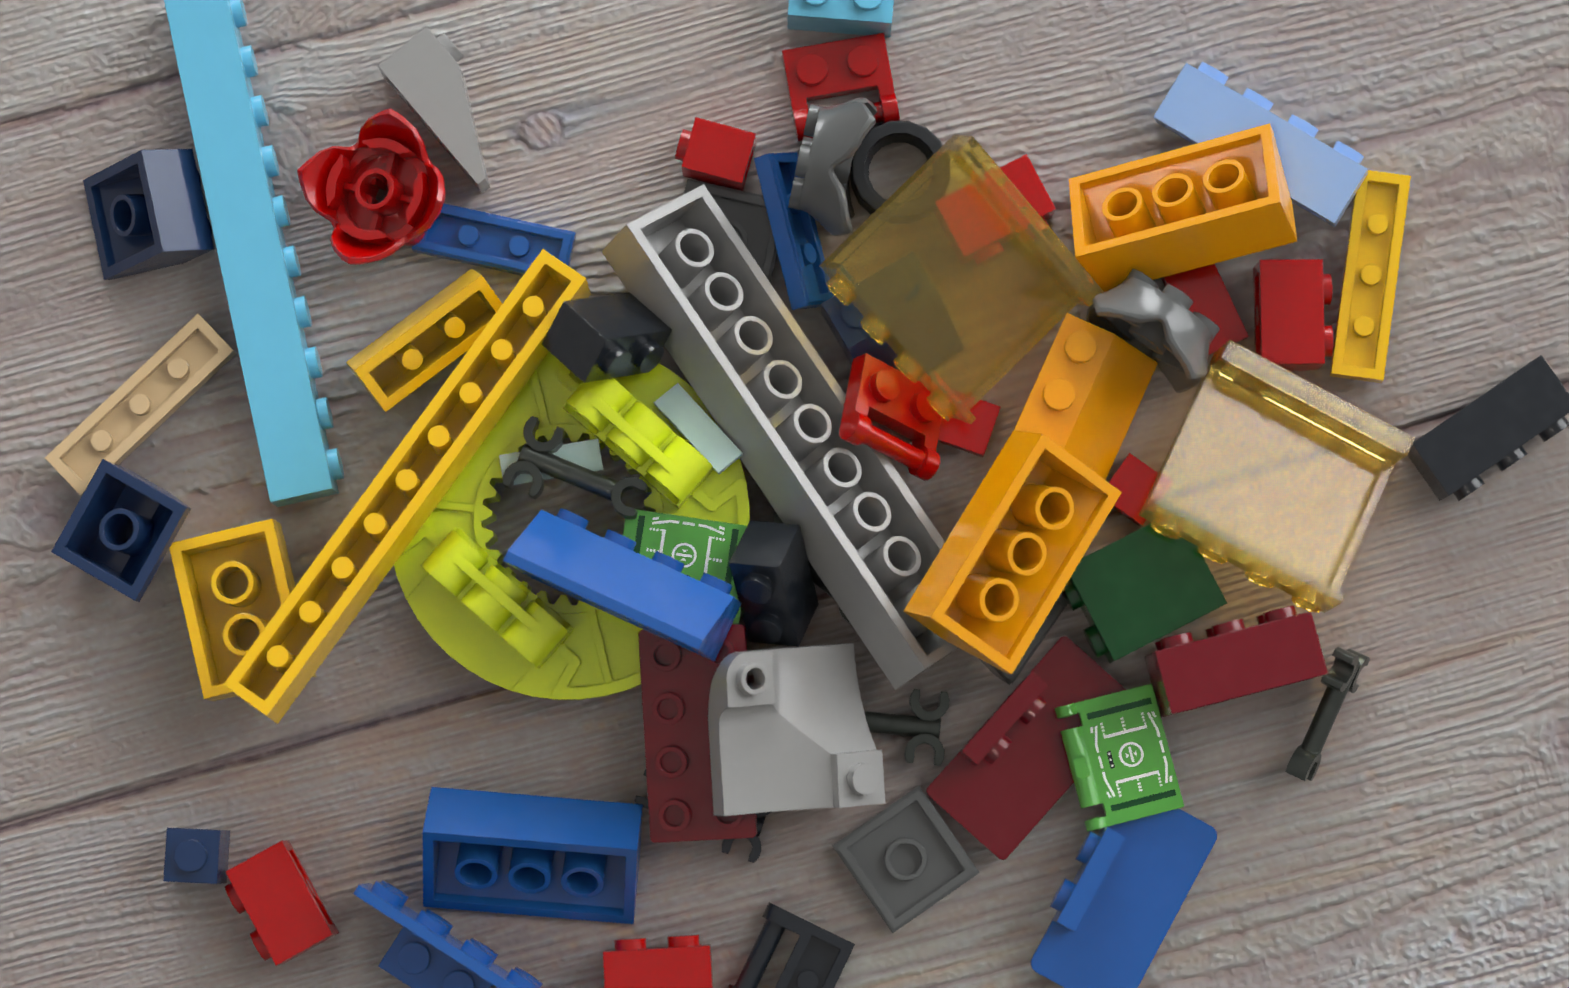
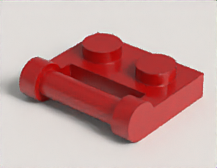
(839, 70)
(897, 403)

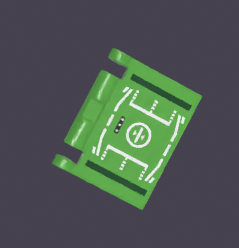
(696, 542)
(1121, 757)

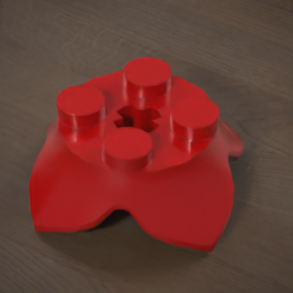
(345, 181)

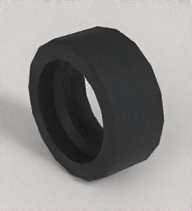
(880, 137)

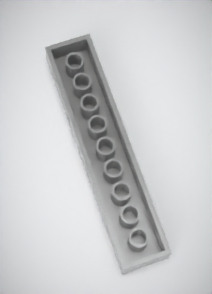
(785, 418)

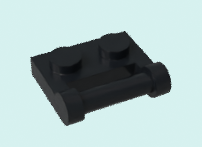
(814, 962)

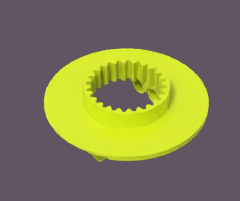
(495, 620)

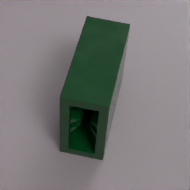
(1140, 591)

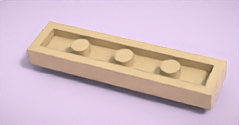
(142, 403)

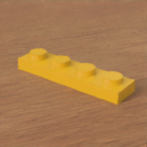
(1370, 277)

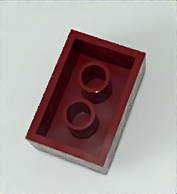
(1235, 660)

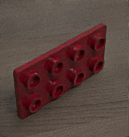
(677, 741)
(1018, 758)

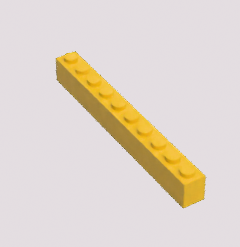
(405, 491)

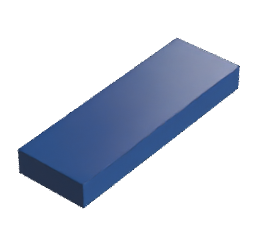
(793, 233)
(493, 240)

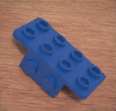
(1122, 900)

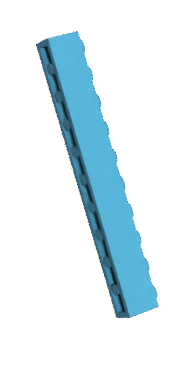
(253, 250)

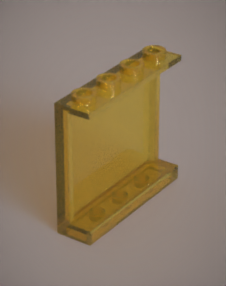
(958, 276)
(1274, 477)

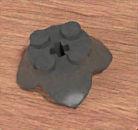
(828, 160)
(1160, 323)

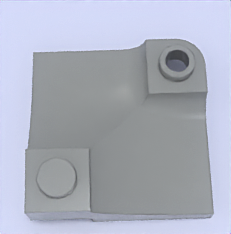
(792, 733)

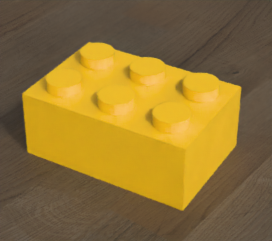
(229, 594)

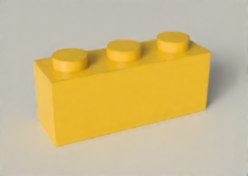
(426, 340)

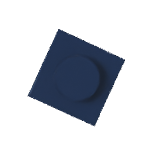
(196, 855)

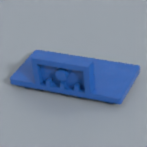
(431, 957)

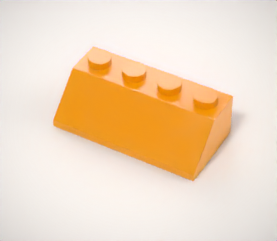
(1182, 208)
(1087, 393)
(1013, 550)

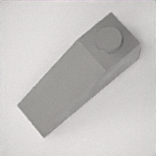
(435, 90)

